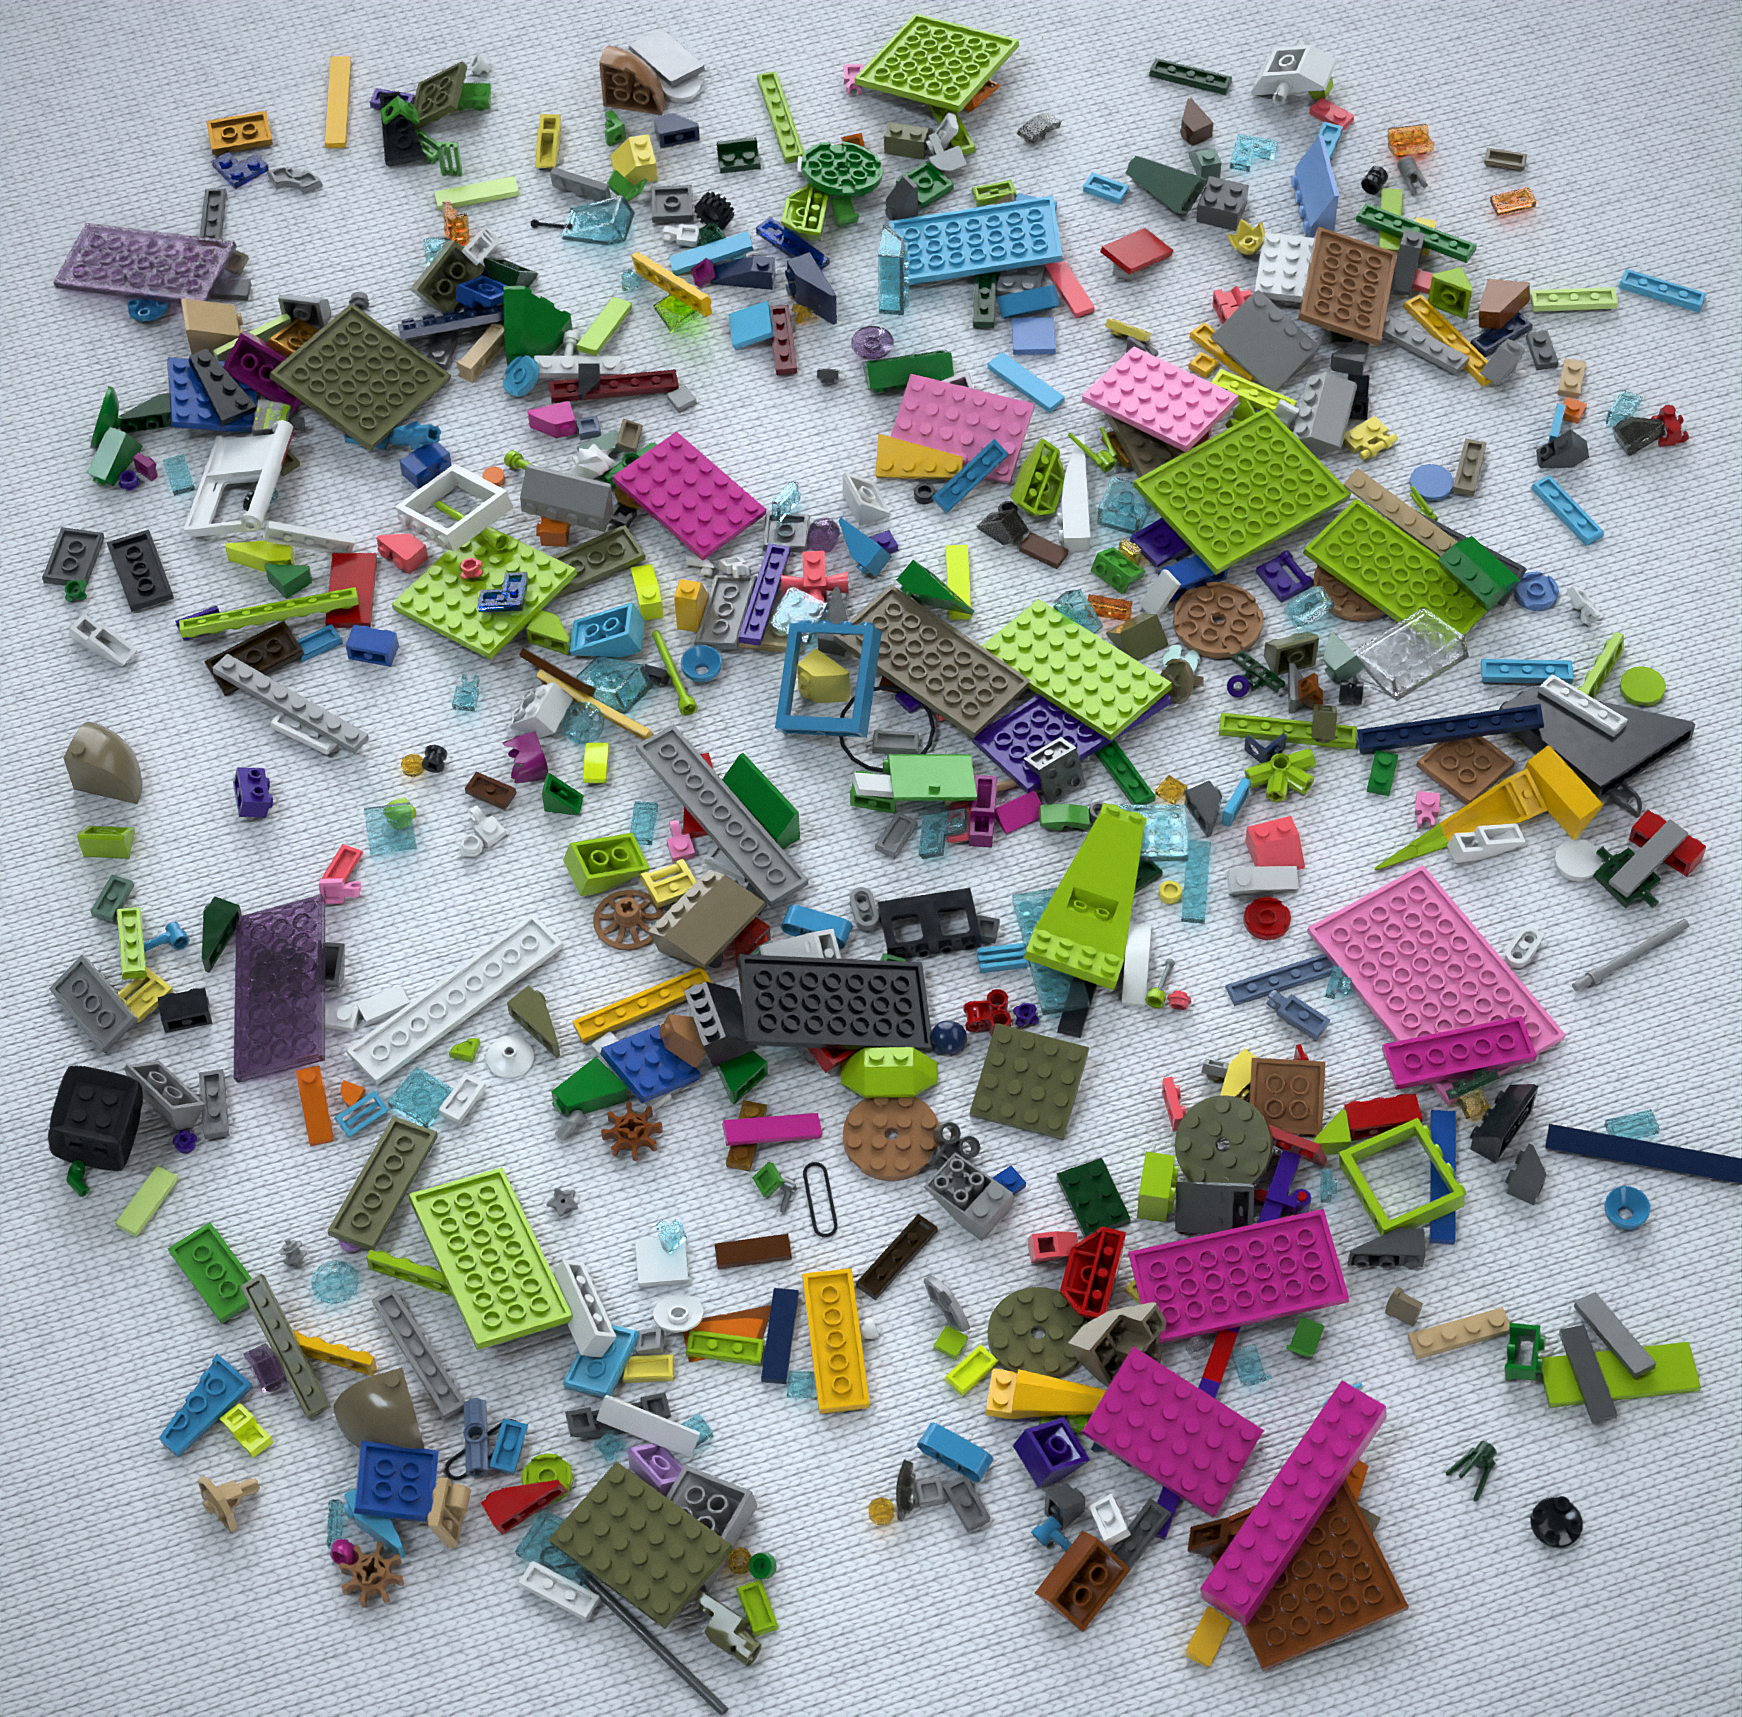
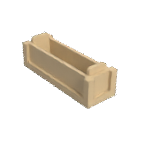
(482, 353)

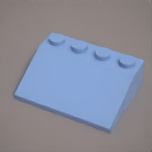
(1316, 189)

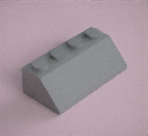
(1324, 412)
(566, 498)

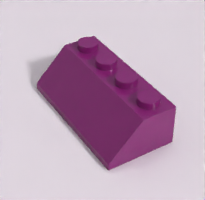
(252, 363)

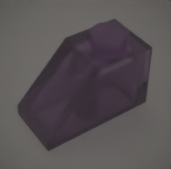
(265, 1368)

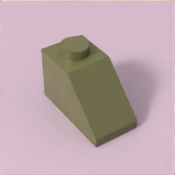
(1324, 723)

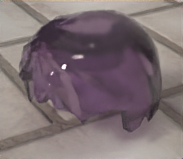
(823, 534)

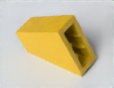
(689, 604)

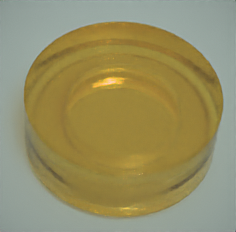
(412, 765)
(881, 1511)

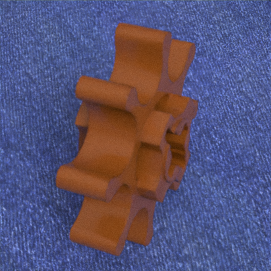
(640, 1131)

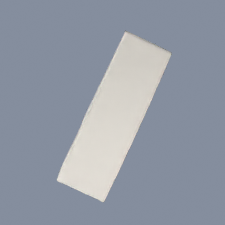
(101, 640)
(1485, 842)

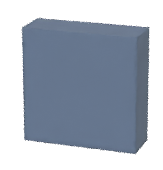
(588, 427)

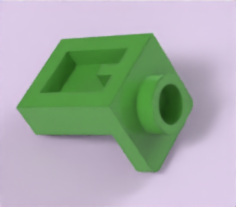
(614, 128)

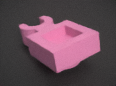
(850, 73)
(1427, 807)

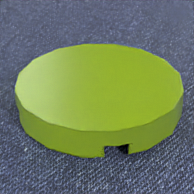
(1642, 686)
(548, 1468)

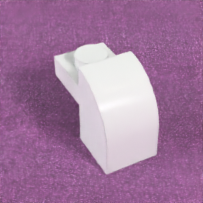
(944, 160)

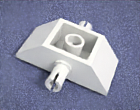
(1294, 70)

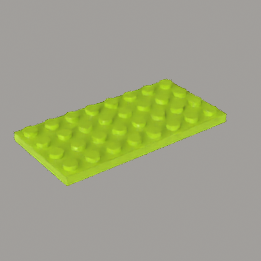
(1391, 569)
(1077, 669)
(490, 1258)

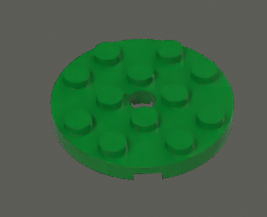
(841, 169)

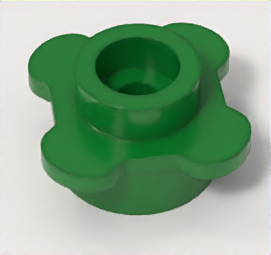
(71, 586)

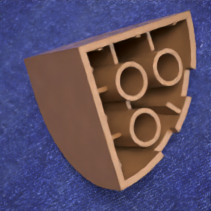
(629, 82)

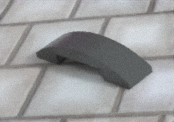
(584, 1424)

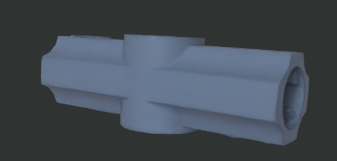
(476, 1450)

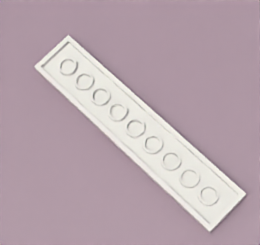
(454, 999)

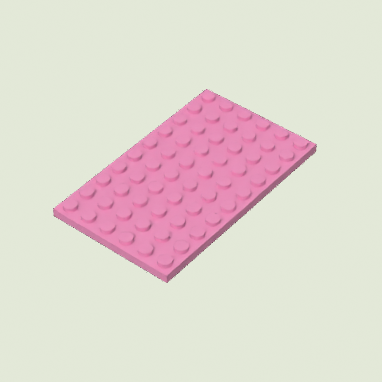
(1427, 966)

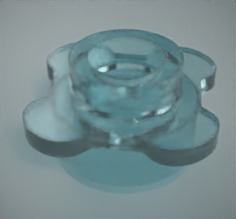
(601, 1445)

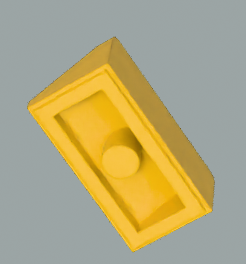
(1207, 1637)

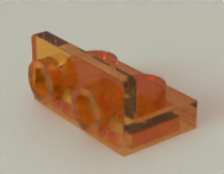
(455, 225)

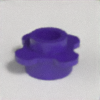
(1025, 1009)

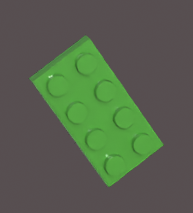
(212, 1271)

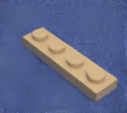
(1459, 1333)

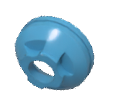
(701, 657)
(1630, 1199)

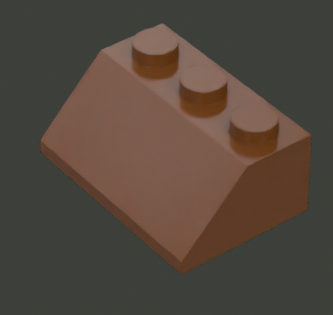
(1082, 1580)

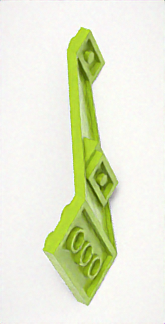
(1091, 909)

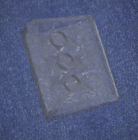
(1412, 653)

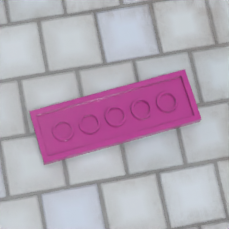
(1458, 1052)

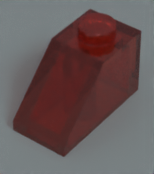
(751, 937)

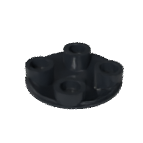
(1556, 1522)

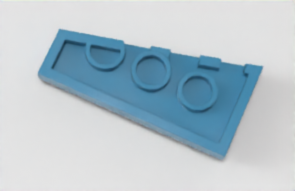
(213, 1397)

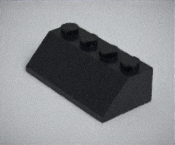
(718, 1021)

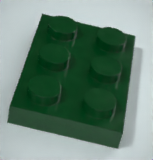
(1093, 1197)

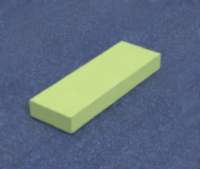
(146, 1201)

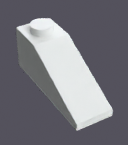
(1262, 879)

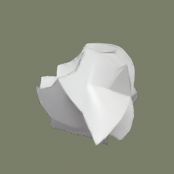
(591, 462)

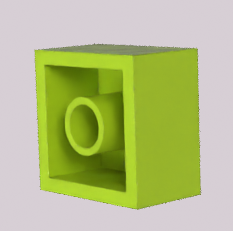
(1157, 1187)

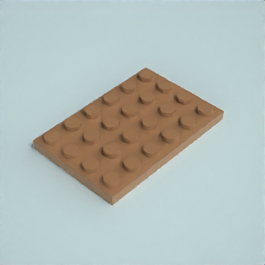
(1347, 286)

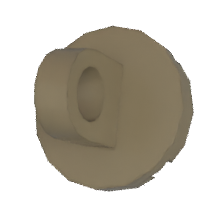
(1181, 675)

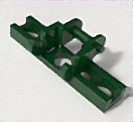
(1262, 681)

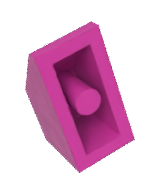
(553, 420)

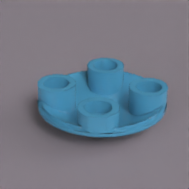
(147, 309)

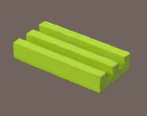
(994, 192)

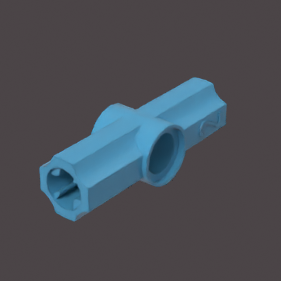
(415, 435)

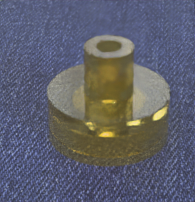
(801, 312)

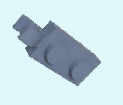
(1298, 1014)

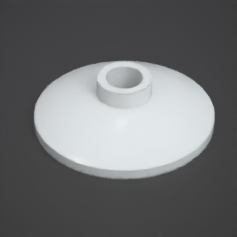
(510, 1065)
(678, 1313)

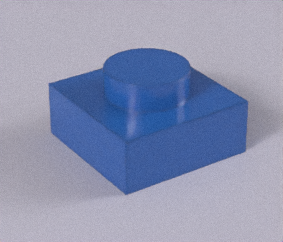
(1010, 1179)

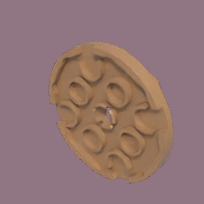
(1217, 599)
(1347, 601)
(885, 1158)

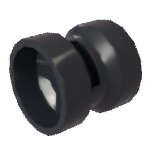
(1374, 180)
(1351, 692)

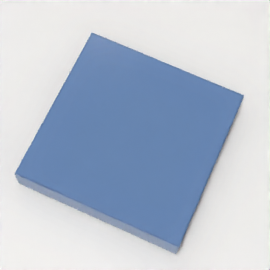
(1033, 335)

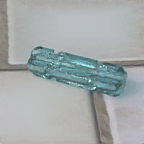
(335, 1521)

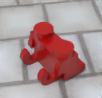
(1672, 426)

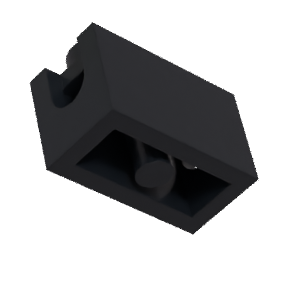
(184, 1010)

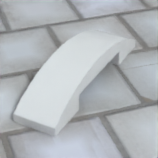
(1136, 965)

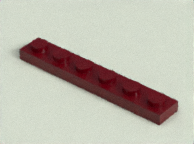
(616, 386)

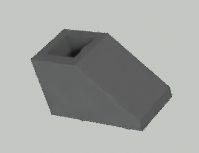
(1563, 451)
(1528, 1177)

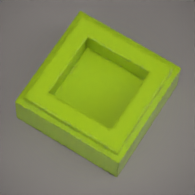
(951, 1342)

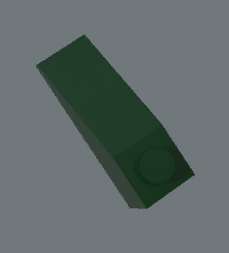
(218, 928)

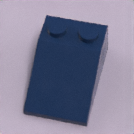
(811, 287)

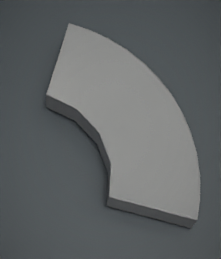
(288, 177)
(947, 1303)

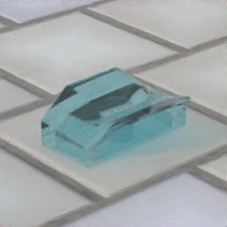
(1309, 606)

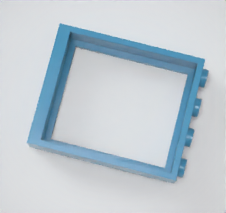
(829, 726)

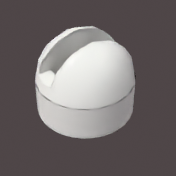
(868, 1329)

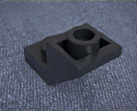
(1360, 403)

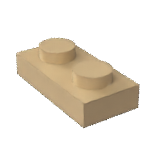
(1571, 378)

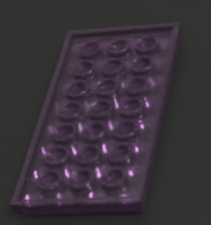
(144, 264)
(279, 989)

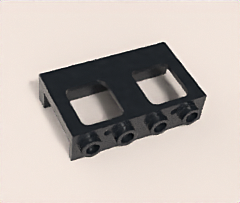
(927, 909)

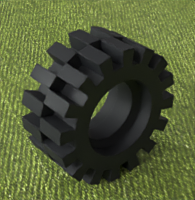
(714, 209)

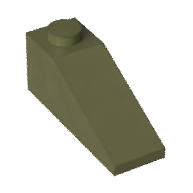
(532, 1014)

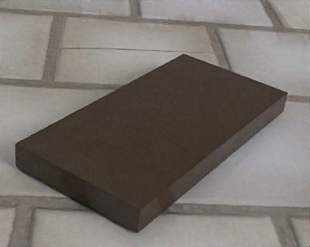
(262, 652)

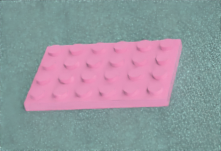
(1160, 399)
(963, 421)

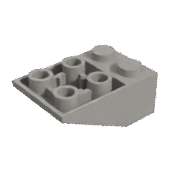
(970, 1196)

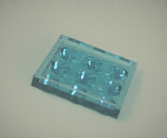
(1163, 833)

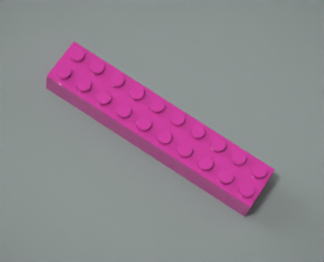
(1293, 1503)

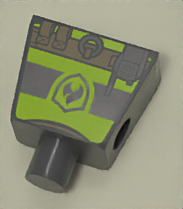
(270, 412)

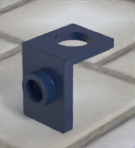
(1265, 754)

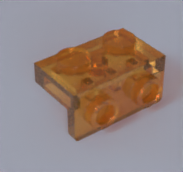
(1409, 140)

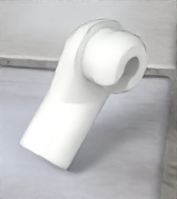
(707, 565)

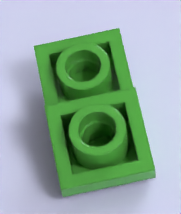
(1060, 815)

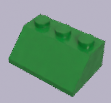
(1477, 572)

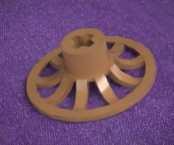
(626, 915)

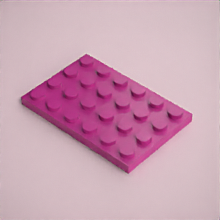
(689, 495)
(1172, 1432)

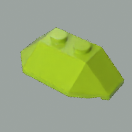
(805, 213)
(1040, 480)
(889, 1072)

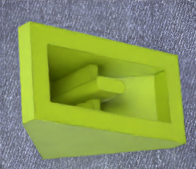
(1335, 1135)

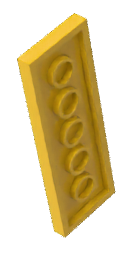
(835, 1341)

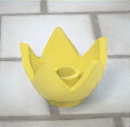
(1247, 239)

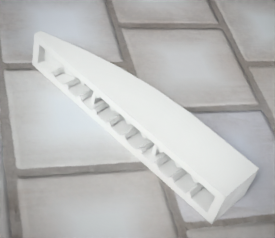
(1075, 511)

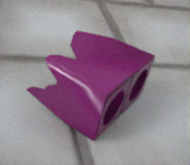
(528, 752)

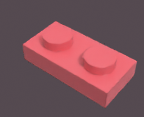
(1331, 113)
(1171, 1096)

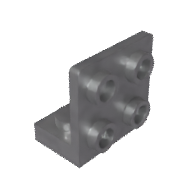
(1057, 769)

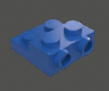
(480, 291)

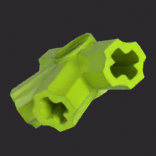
(1278, 779)

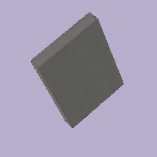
(73, 556)

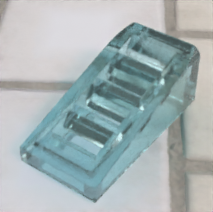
(1621, 409)

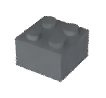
(1222, 203)

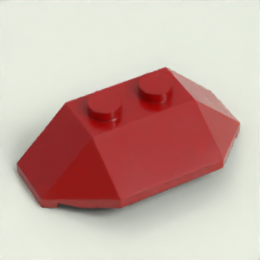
(1093, 1272)

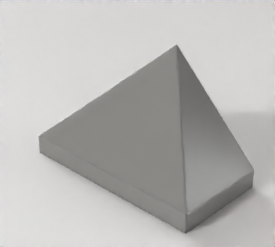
(1293, 678)

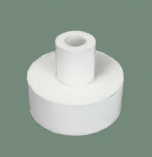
(479, 64)

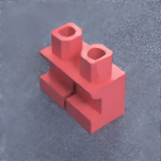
(1227, 303)

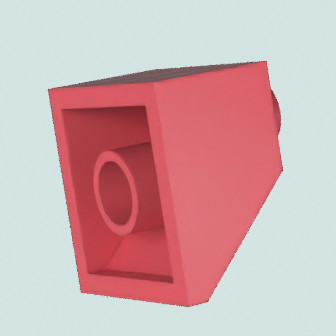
(1275, 843)

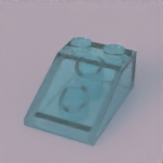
(600, 222)
(616, 682)

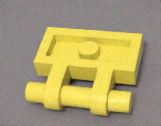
(1365, 434)

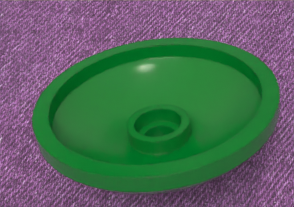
(107, 417)

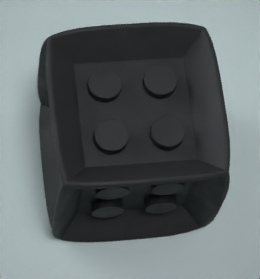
(95, 1117)

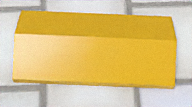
(1563, 792)

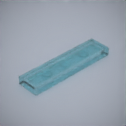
(1196, 882)

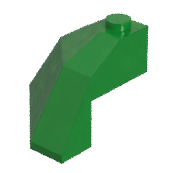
(532, 324)

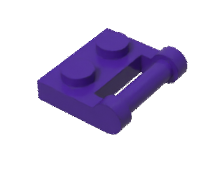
(1278, 579)

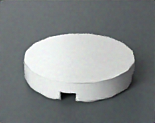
(684, 91)
(1577, 860)

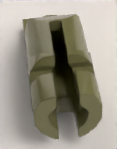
(728, 1630)

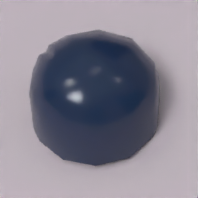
(948, 1037)

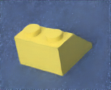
(635, 159)
(822, 679)

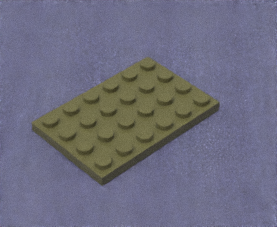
(640, 1544)

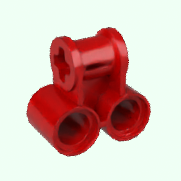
(987, 1013)

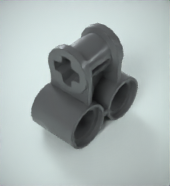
(947, 1148)

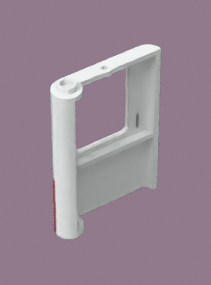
(239, 462)

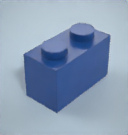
(425, 464)
(372, 645)

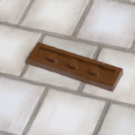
(557, 672)

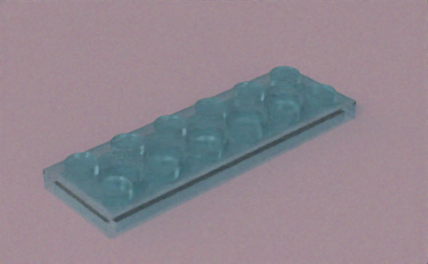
(1055, 989)

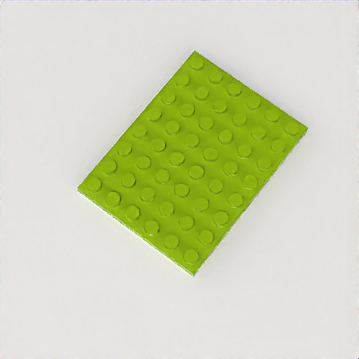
(1241, 490)

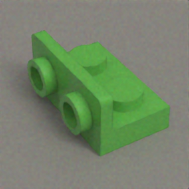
(475, 96)
(1116, 569)

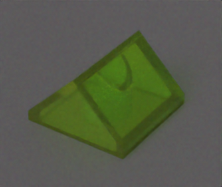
(674, 312)

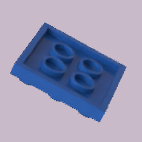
(647, 1065)
(395, 1481)

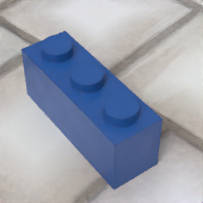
(1192, 573)

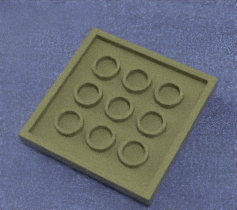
(1029, 1081)

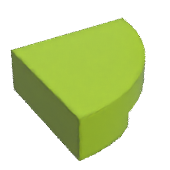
(466, 1050)

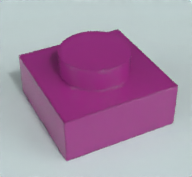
(703, 272)
(145, 466)

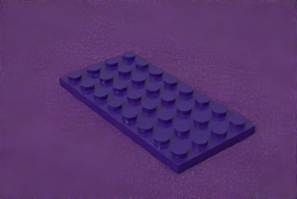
(1036, 726)

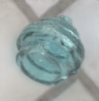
(630, 280)

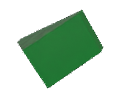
(288, 578)
(560, 797)

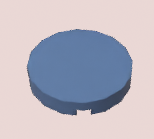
(1432, 482)
(1536, 591)

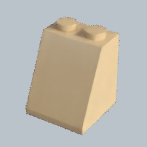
(210, 324)

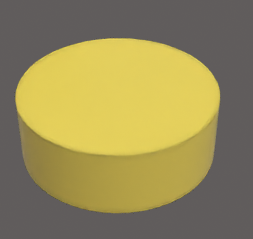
(1170, 892)

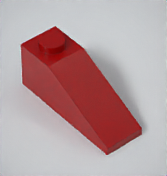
(517, 1503)

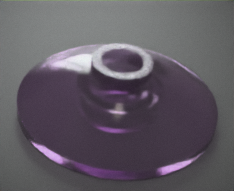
(872, 342)

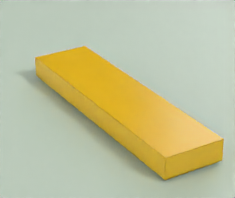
(1202, 337)

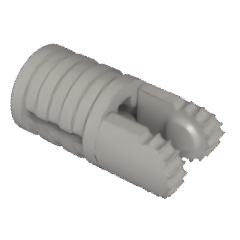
(1411, 173)

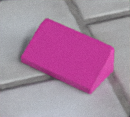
(1018, 812)

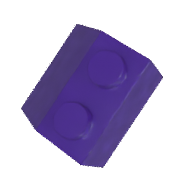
(1050, 1451)

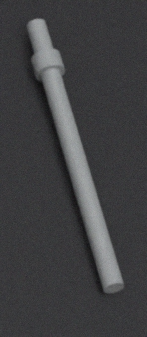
(1595, 975)

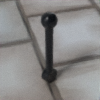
(535, 223)

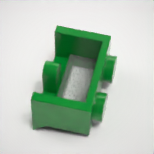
(1523, 1352)

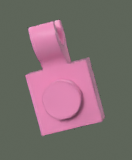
(679, 845)
(335, 891)

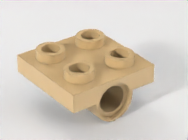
(447, 1511)

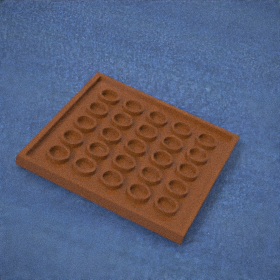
(1327, 1589)

